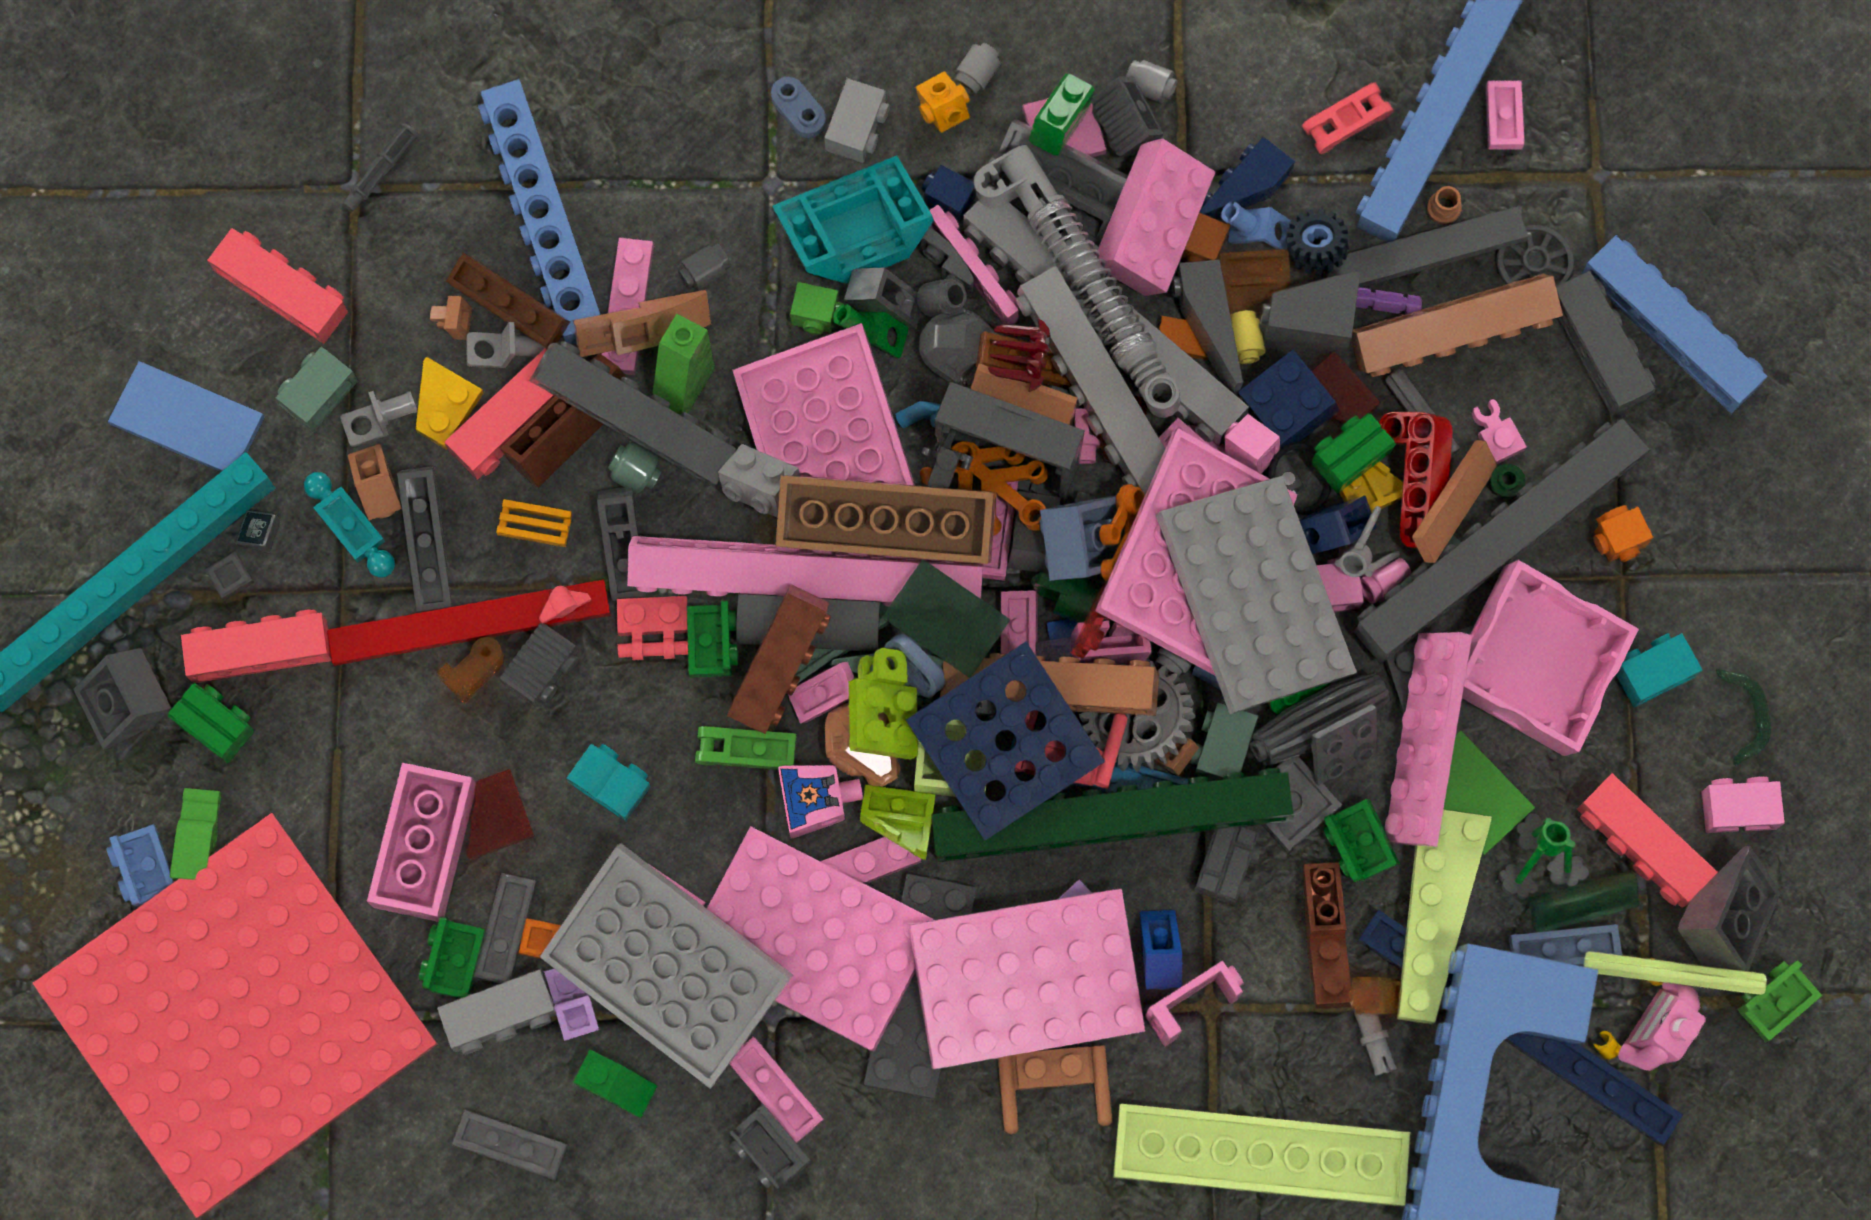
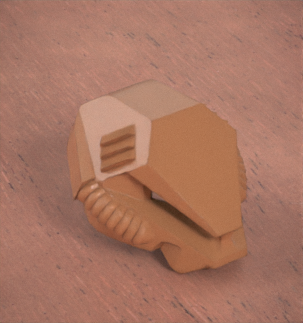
(876, 769)

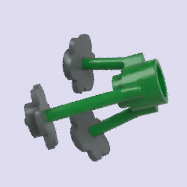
(1549, 839)

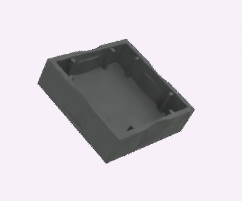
(995, 423)

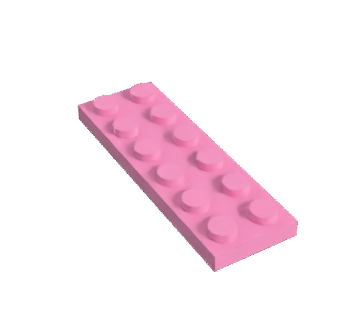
(1427, 738)

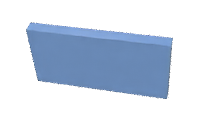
(185, 418)

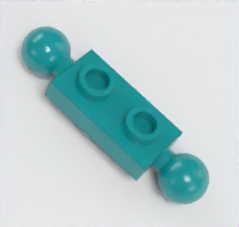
(349, 524)

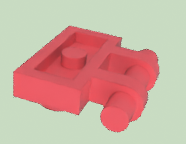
(652, 617)

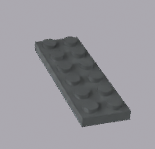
(902, 1055)

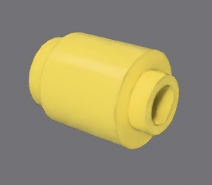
(1247, 336)

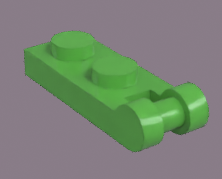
(746, 748)

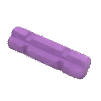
(1387, 301)

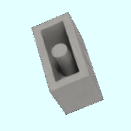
(856, 120)

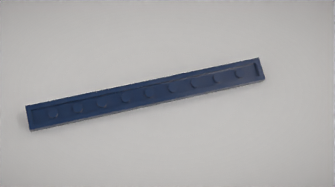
(1564, 1059)

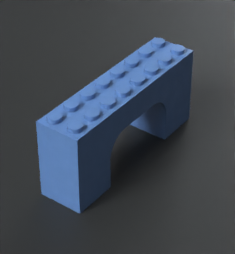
(1488, 1001)

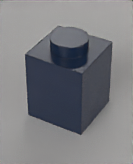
(949, 191)

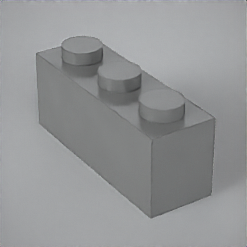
(497, 1012)

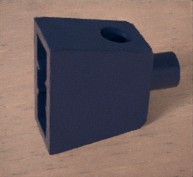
(1336, 524)

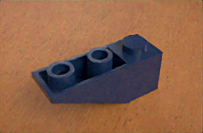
(1253, 181)

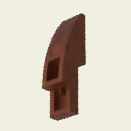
(1326, 935)

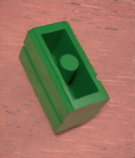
(1061, 114)
(1352, 452)
(211, 722)

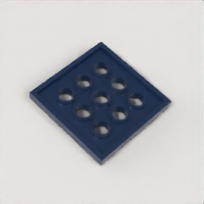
(1020, 796)

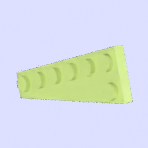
(1436, 911)

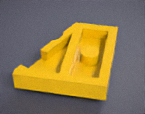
(443, 402)

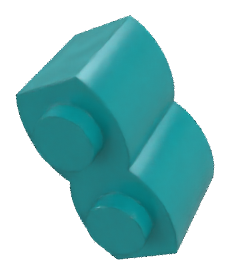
(608, 781)

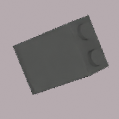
(1312, 316)

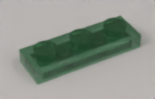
(1584, 901)

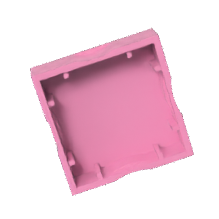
(1543, 658)

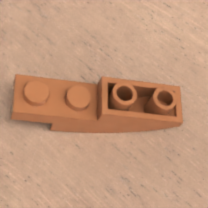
(639, 327)

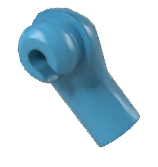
(916, 412)

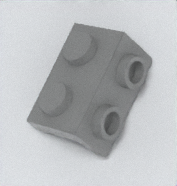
(754, 479)

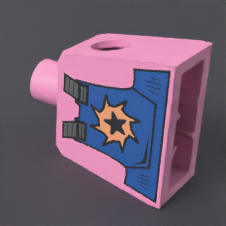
(815, 797)

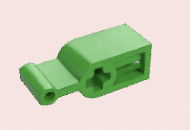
(195, 833)

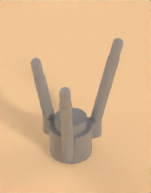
(1357, 557)

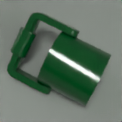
(1071, 596)

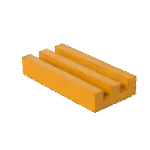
(505, 517)

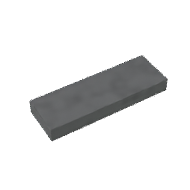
(505, 929)
(510, 1144)

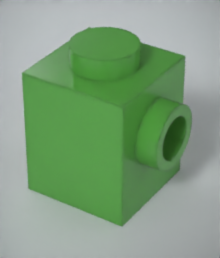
(814, 308)

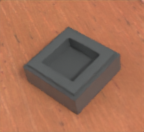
(229, 576)

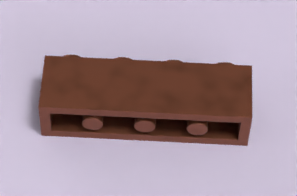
(552, 436)
(778, 659)

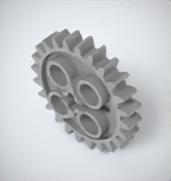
(1168, 723)

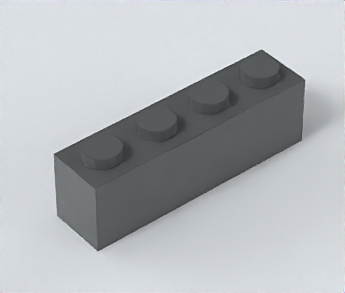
(1603, 345)

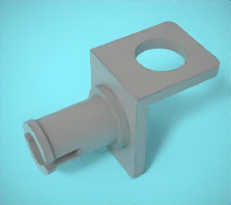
(504, 346)
(379, 414)

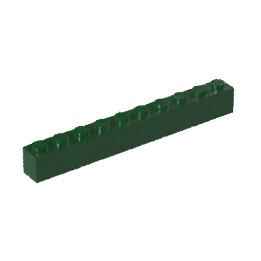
(1123, 815)

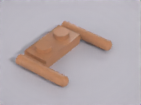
(1052, 1070)

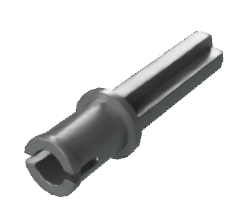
(1412, 399)

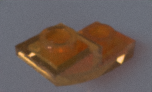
(1375, 996)

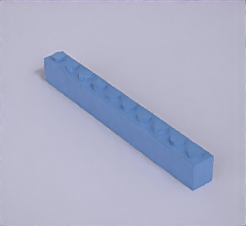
(1435, 118)

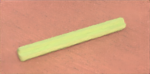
(1676, 973)

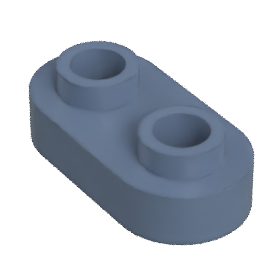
(796, 106)
(921, 670)

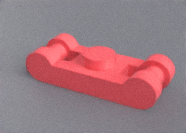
(1347, 117)

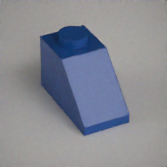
(1161, 949)

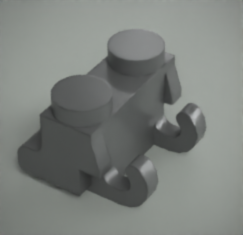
(945, 466)

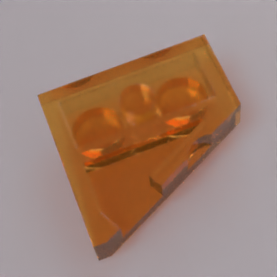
(1253, 276)

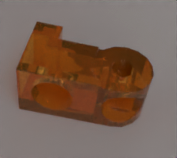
(474, 670)

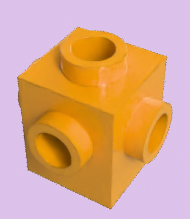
(943, 102)

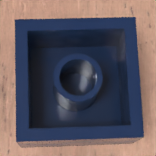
(1289, 399)

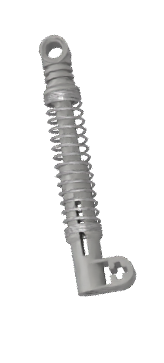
(1082, 266)

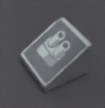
(258, 530)

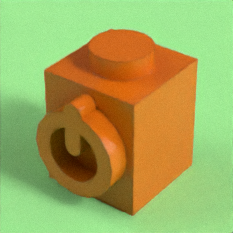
(1622, 533)

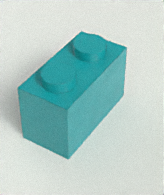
(1657, 669)

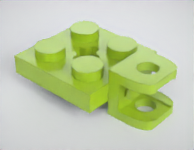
(879, 693)

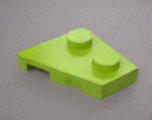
(899, 816)

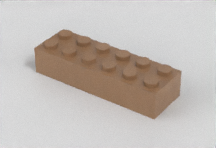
(886, 519)

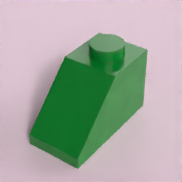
(615, 1084)

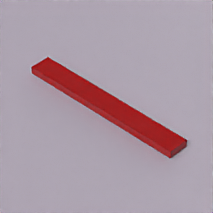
(457, 624)

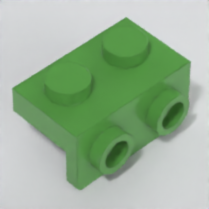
(1782, 1002)

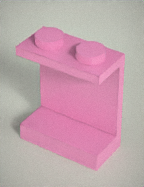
(1162, 1020)

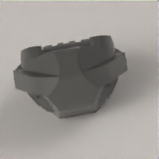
(952, 344)

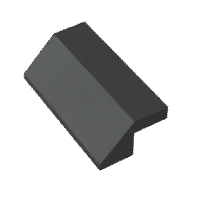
(1084, 181)

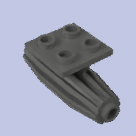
(1332, 723)

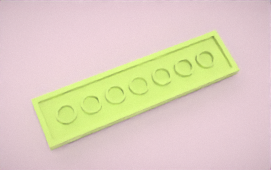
(1262, 1155)

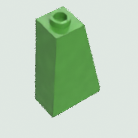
(683, 364)

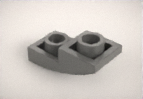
(954, 267)

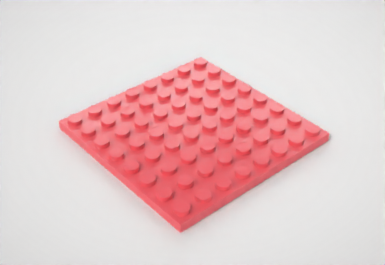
(235, 1015)

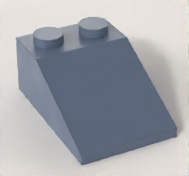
(1074, 538)

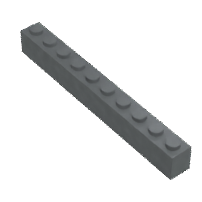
(1500, 540)

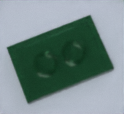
(946, 618)

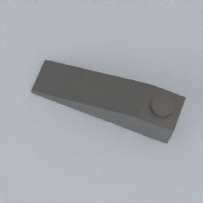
(1206, 310)
(425, 537)

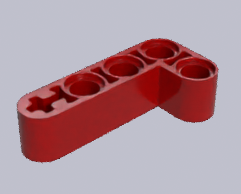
(1420, 448)

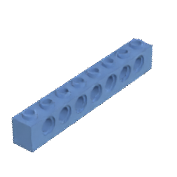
(510, 102)

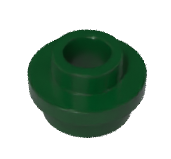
(1502, 489)

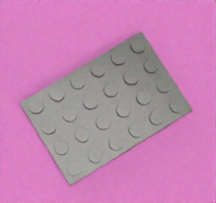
(1255, 594)
(666, 965)

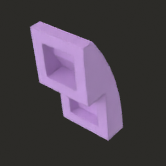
(571, 1006)

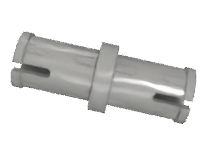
(1376, 1044)

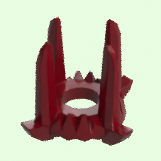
(1036, 348)

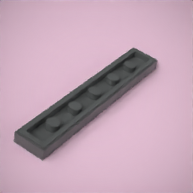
(1435, 247)

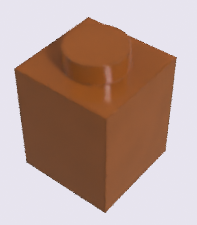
(1205, 240)

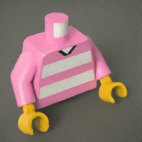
(1662, 1031)

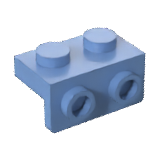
(141, 864)

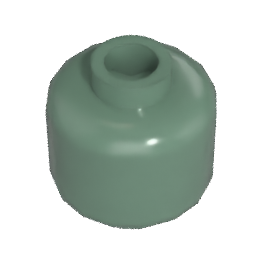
(634, 467)

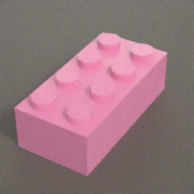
(1154, 217)
(422, 842)

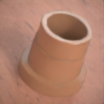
(1440, 214)

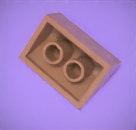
(1041, 401)

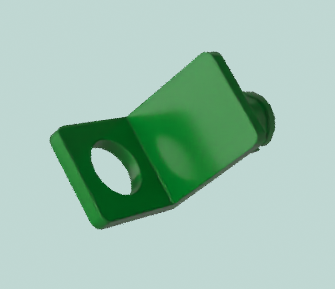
(876, 327)

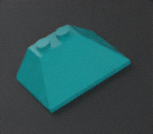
(856, 221)

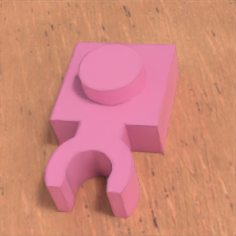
(1500, 435)

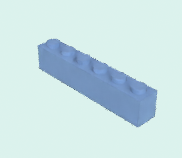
(1675, 324)

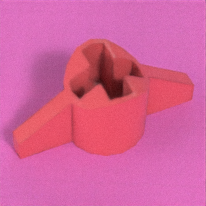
(562, 602)

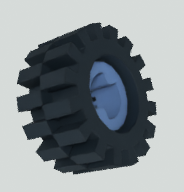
(1330, 251)

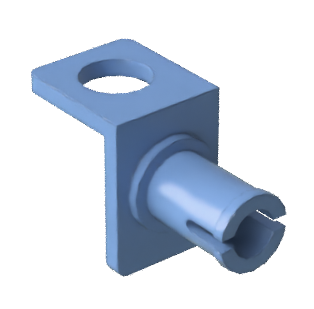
(1255, 225)

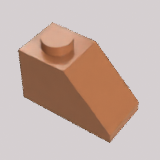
(374, 482)

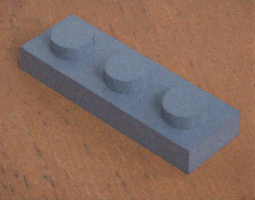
(1568, 945)

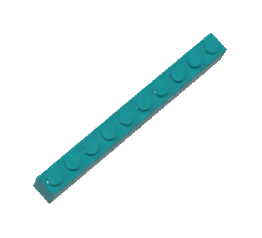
(130, 577)

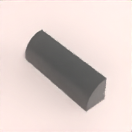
(851, 625)

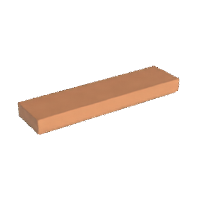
(1454, 501)

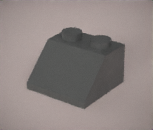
(121, 697)

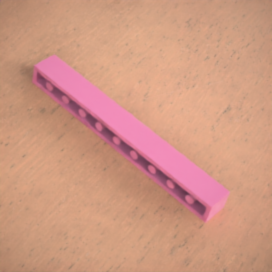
(770, 570)

